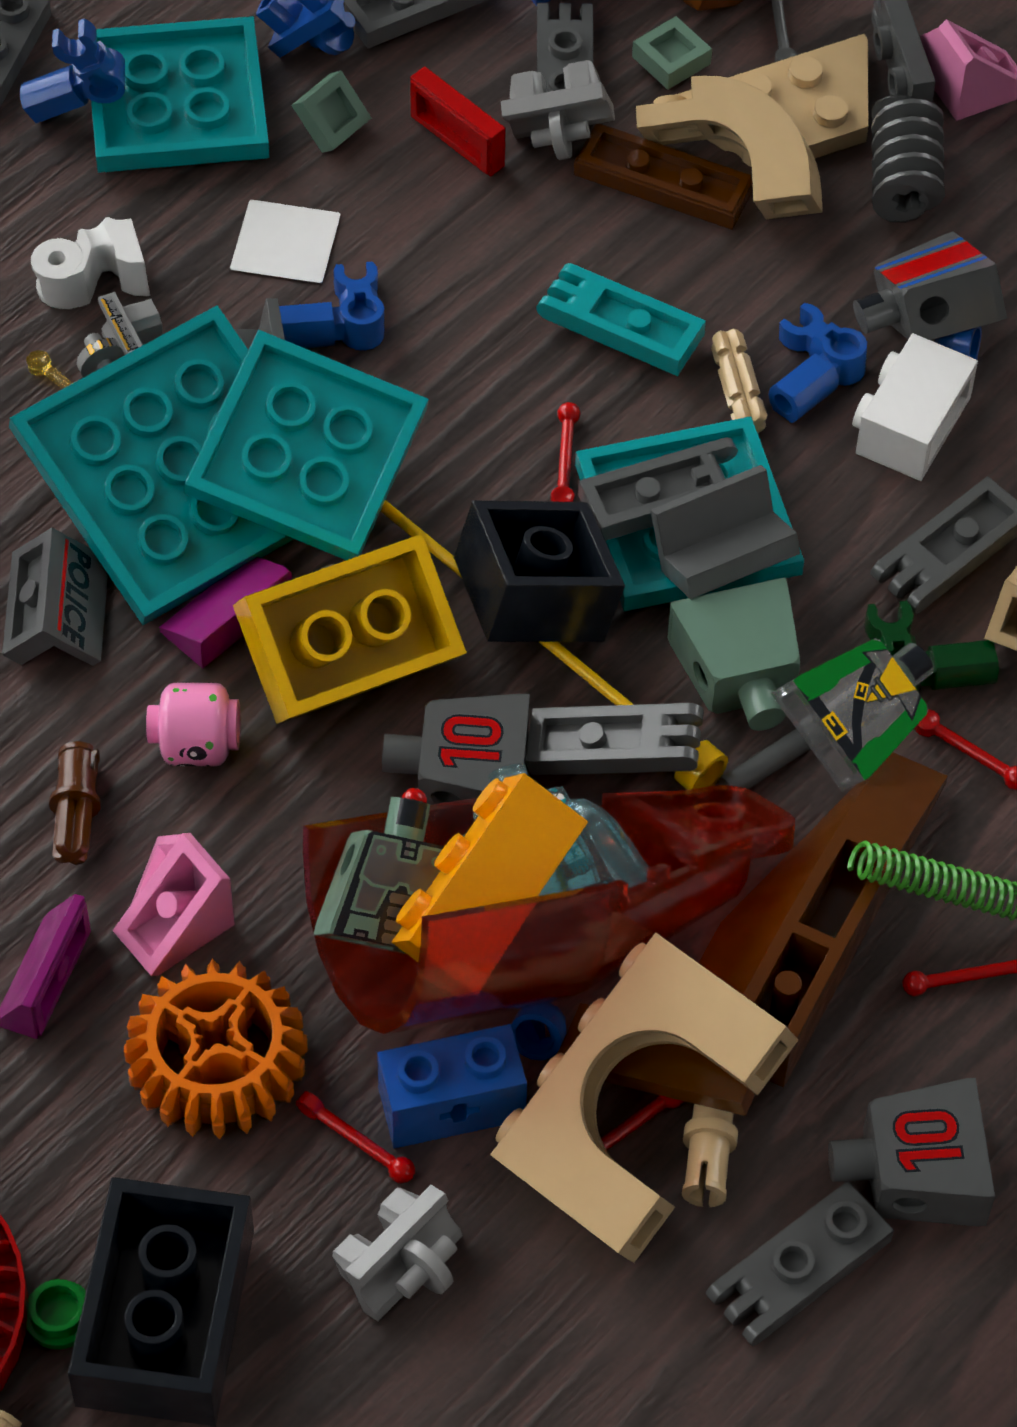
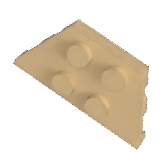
(820, 92)

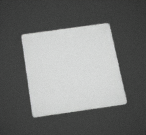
(285, 241)

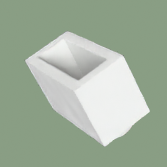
(914, 406)

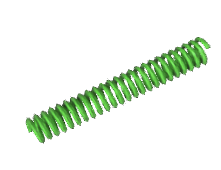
(938, 873)

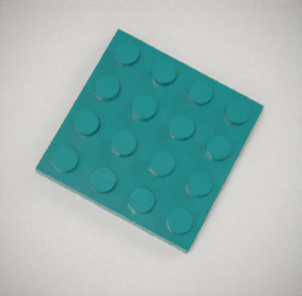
(121, 459)

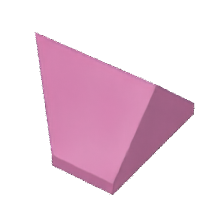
(969, 70)
(177, 905)

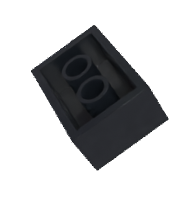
(162, 1301)

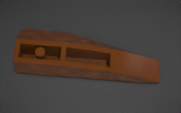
(810, 913)

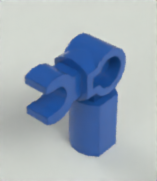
(94, 75)
(356, 321)
(834, 359)

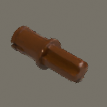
(75, 801)

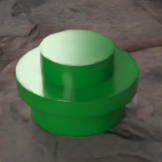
(55, 1313)

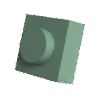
(671, 52)
(331, 111)

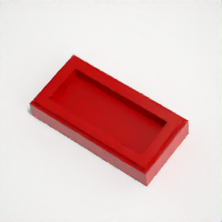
(457, 121)

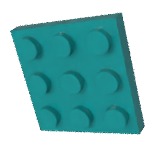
(186, 96)
(306, 446)
(637, 552)

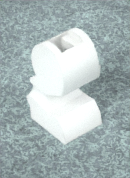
(70, 269)

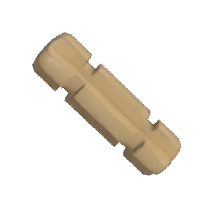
(738, 377)

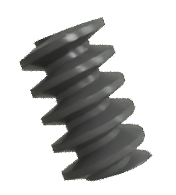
(906, 157)

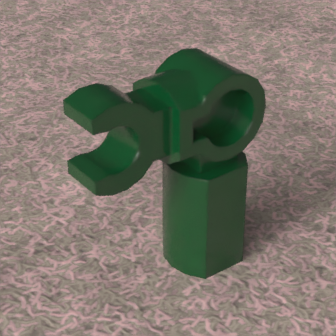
(953, 664)

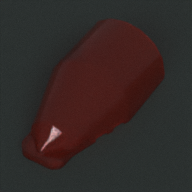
(553, 943)

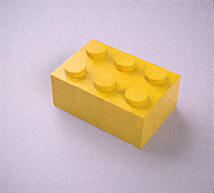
(349, 628)

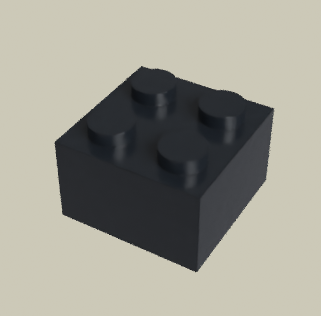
(538, 571)

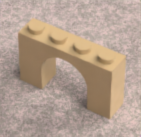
(657, 1001)

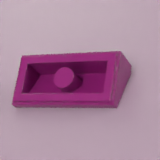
(209, 621)
(46, 968)

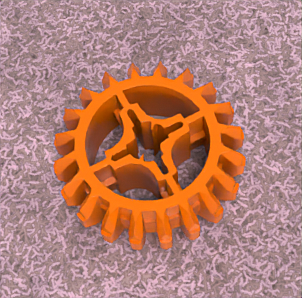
(221, 1071)

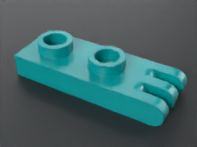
(622, 318)

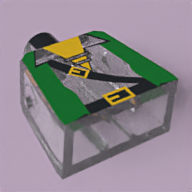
(857, 707)

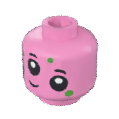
(194, 724)

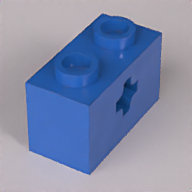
(451, 1085)

